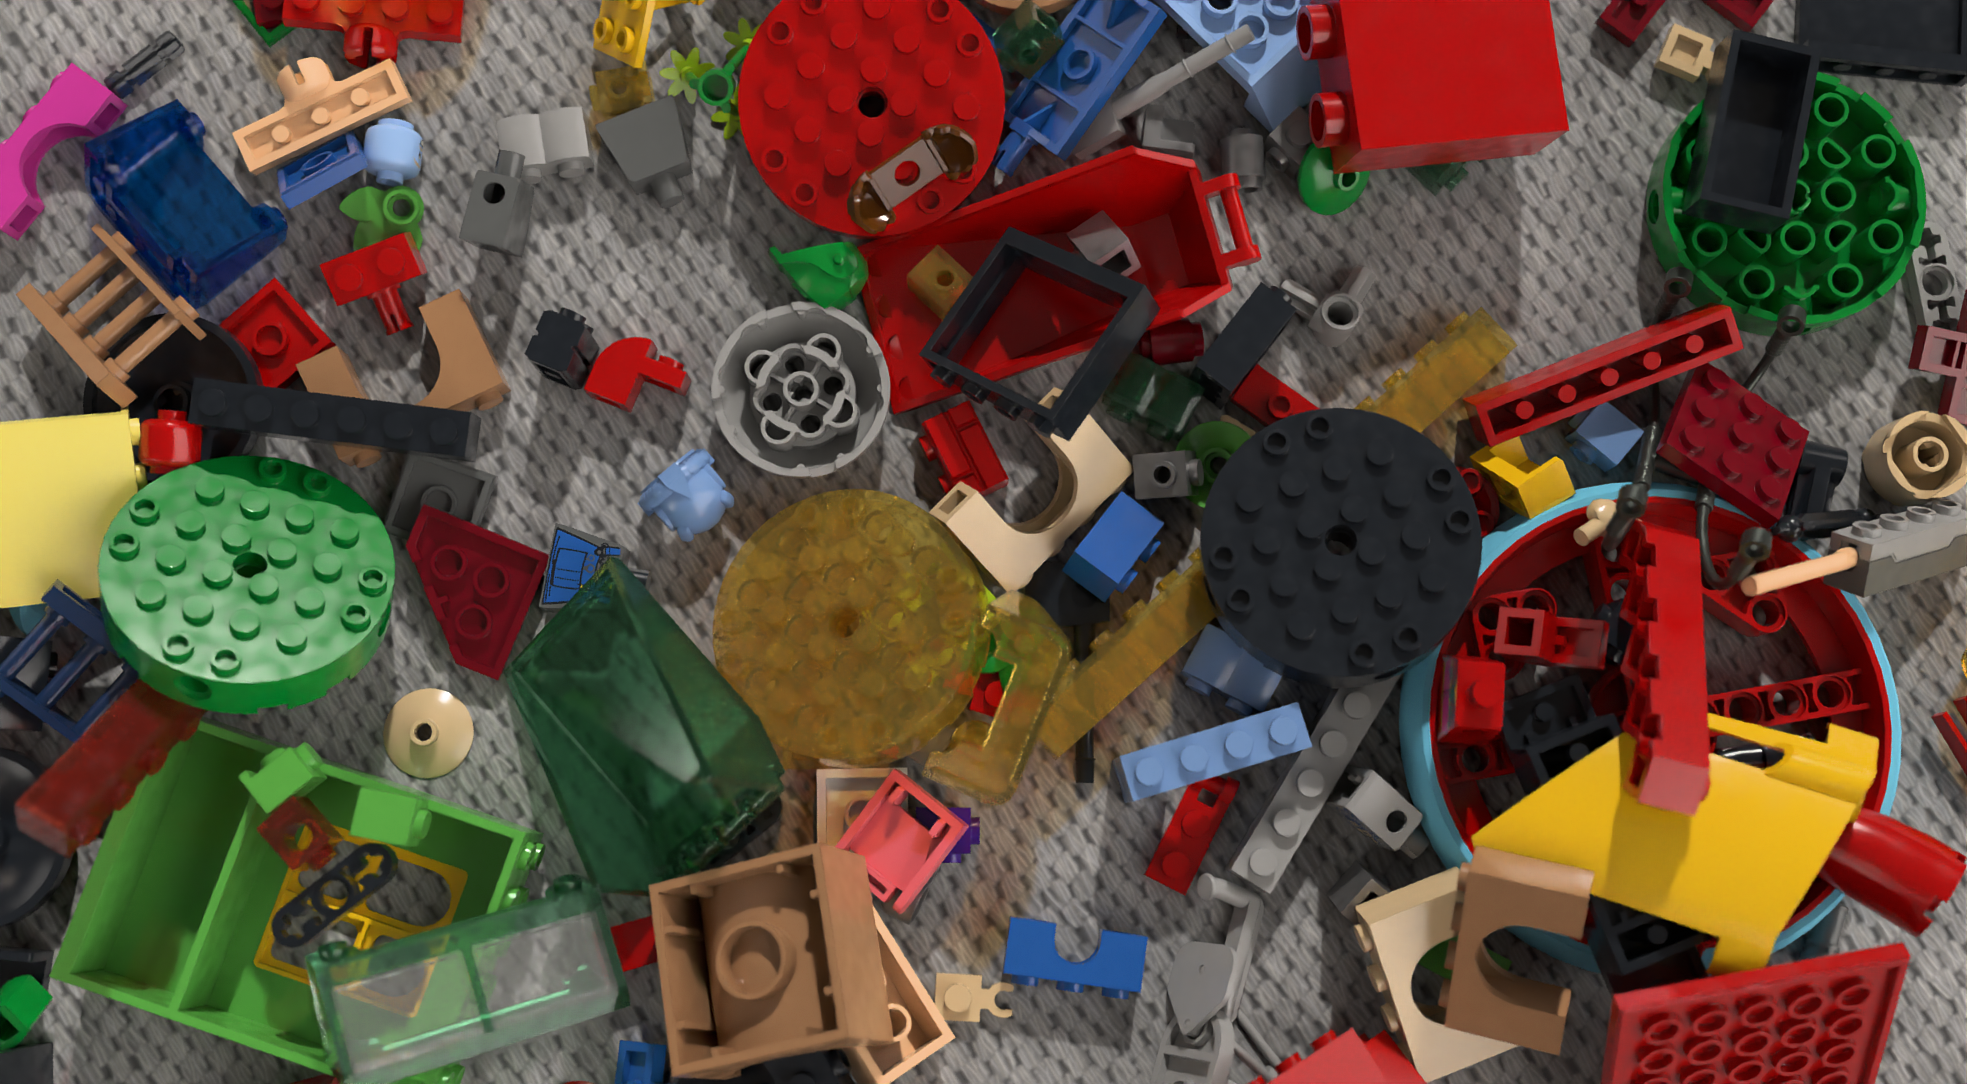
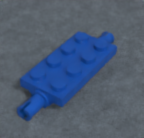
(1079, 79)

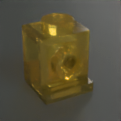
(638, 91)

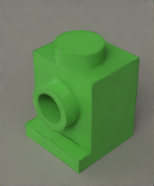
(284, 775)

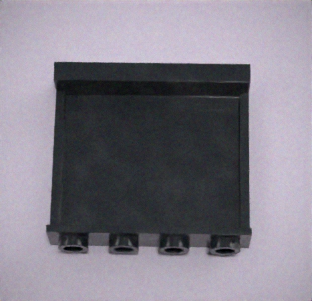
(1887, 38)

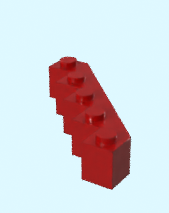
(1668, 669)

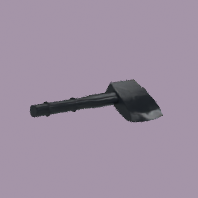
(1077, 608)

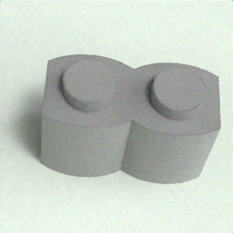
(549, 141)

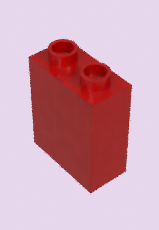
(1431, 80)

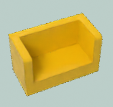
(1521, 482)

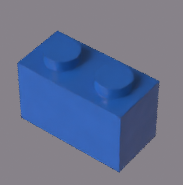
(1113, 547)

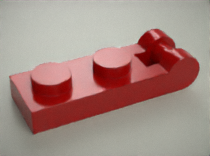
(1190, 833)

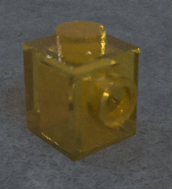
(938, 281)

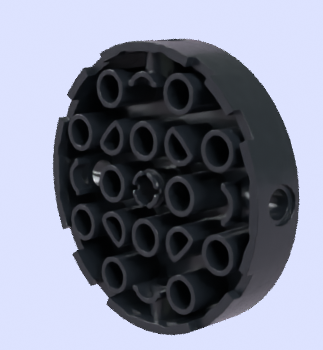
(1353, 483)

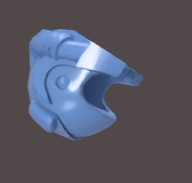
(688, 495)

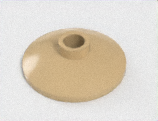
(450, 735)

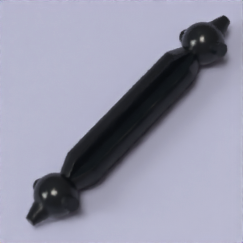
(1819, 524)

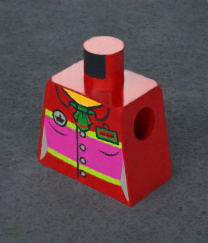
(1470, 699)

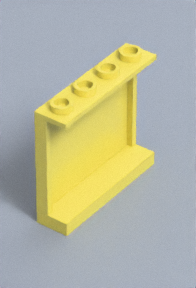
(59, 497)

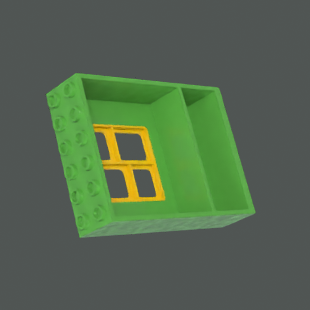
(191, 890)

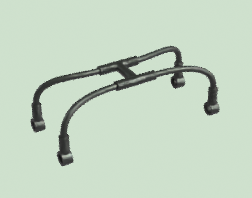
(1633, 498)

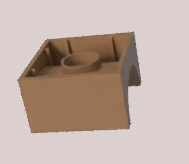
(769, 961)

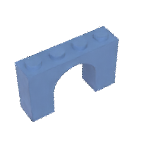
(1211, 752)

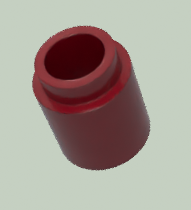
(1173, 342)

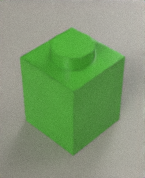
(390, 817)

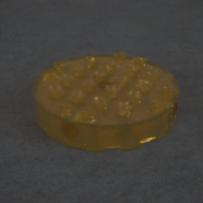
(801, 589)

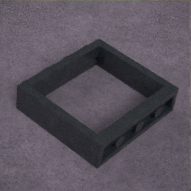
(985, 294)

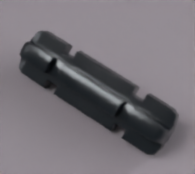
(144, 64)

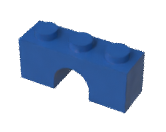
(1114, 965)

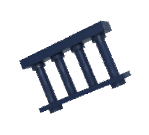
(63, 608)

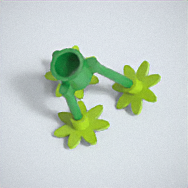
(713, 84)

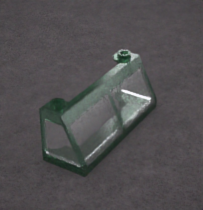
(466, 986)

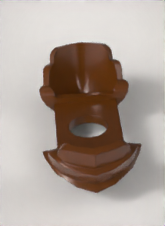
(935, 152)

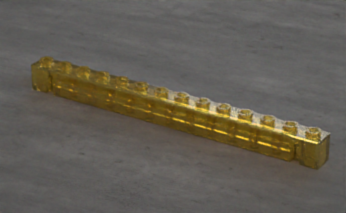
(1182, 608)

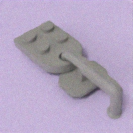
(1207, 993)

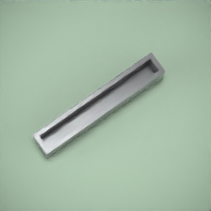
(1306, 784)

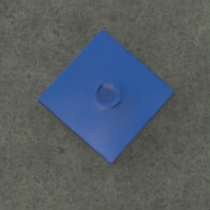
(320, 169)

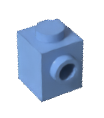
(1602, 436)

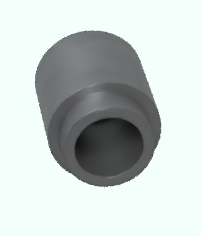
(1244, 154)

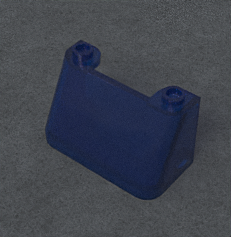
(178, 204)

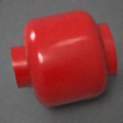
(169, 442)

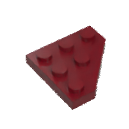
(475, 586)

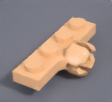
(319, 110)

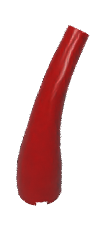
(1893, 869)

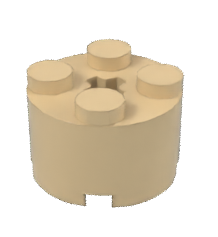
(1894, 465)

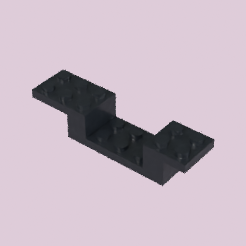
(1543, 738)

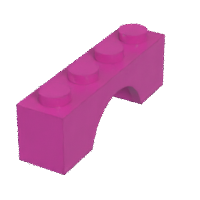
(70, 108)

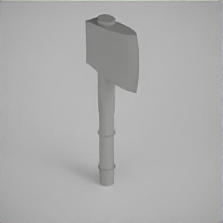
(1108, 123)

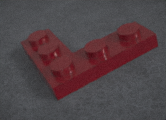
(1629, 17)

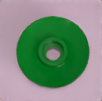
(1324, 190)

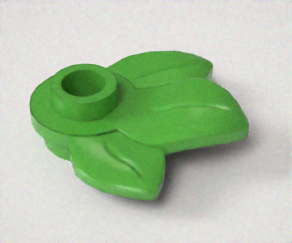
(376, 214)

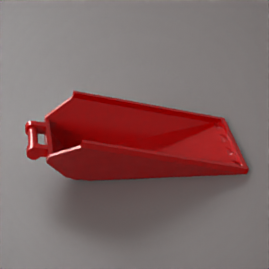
(1146, 193)

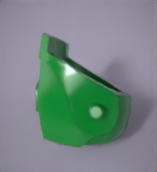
(824, 273)

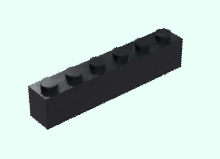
(334, 420)

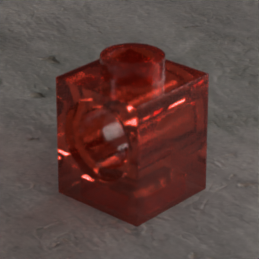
(281, 829)

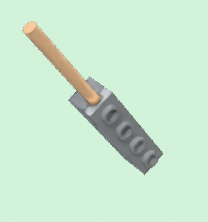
(1881, 552)

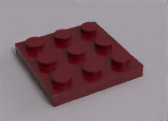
(1733, 443)

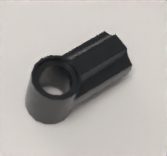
(1816, 478)

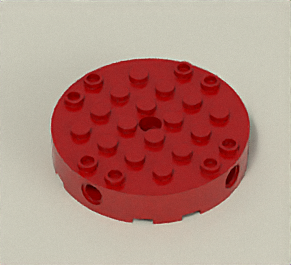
(827, 55)

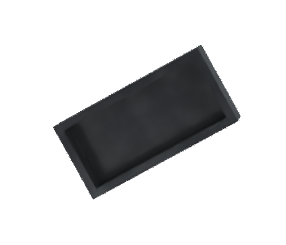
(1752, 132)

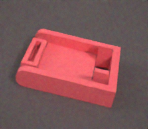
(896, 844)

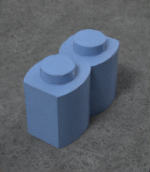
(1230, 671)

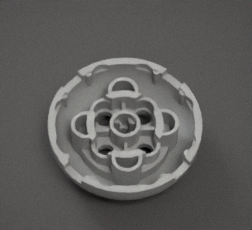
(755, 367)

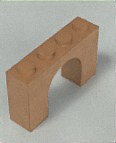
(466, 377)
(1502, 893)

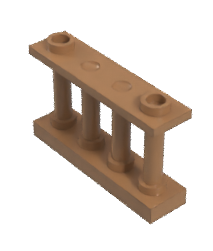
(91, 351)

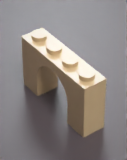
(1011, 552)
(1397, 934)

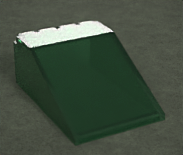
(639, 737)

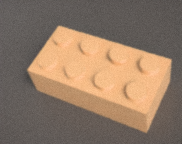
(914, 1020)

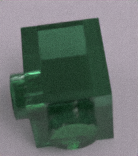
(1027, 39)

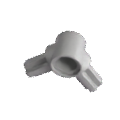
(1341, 304)

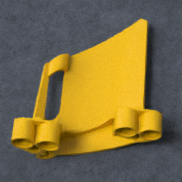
(1729, 867)

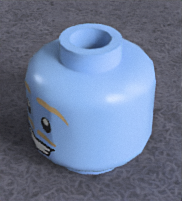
(393, 151)

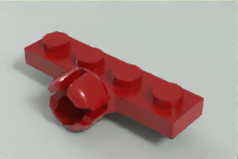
(378, 23)

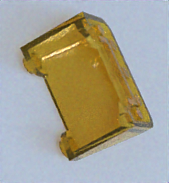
(992, 758)

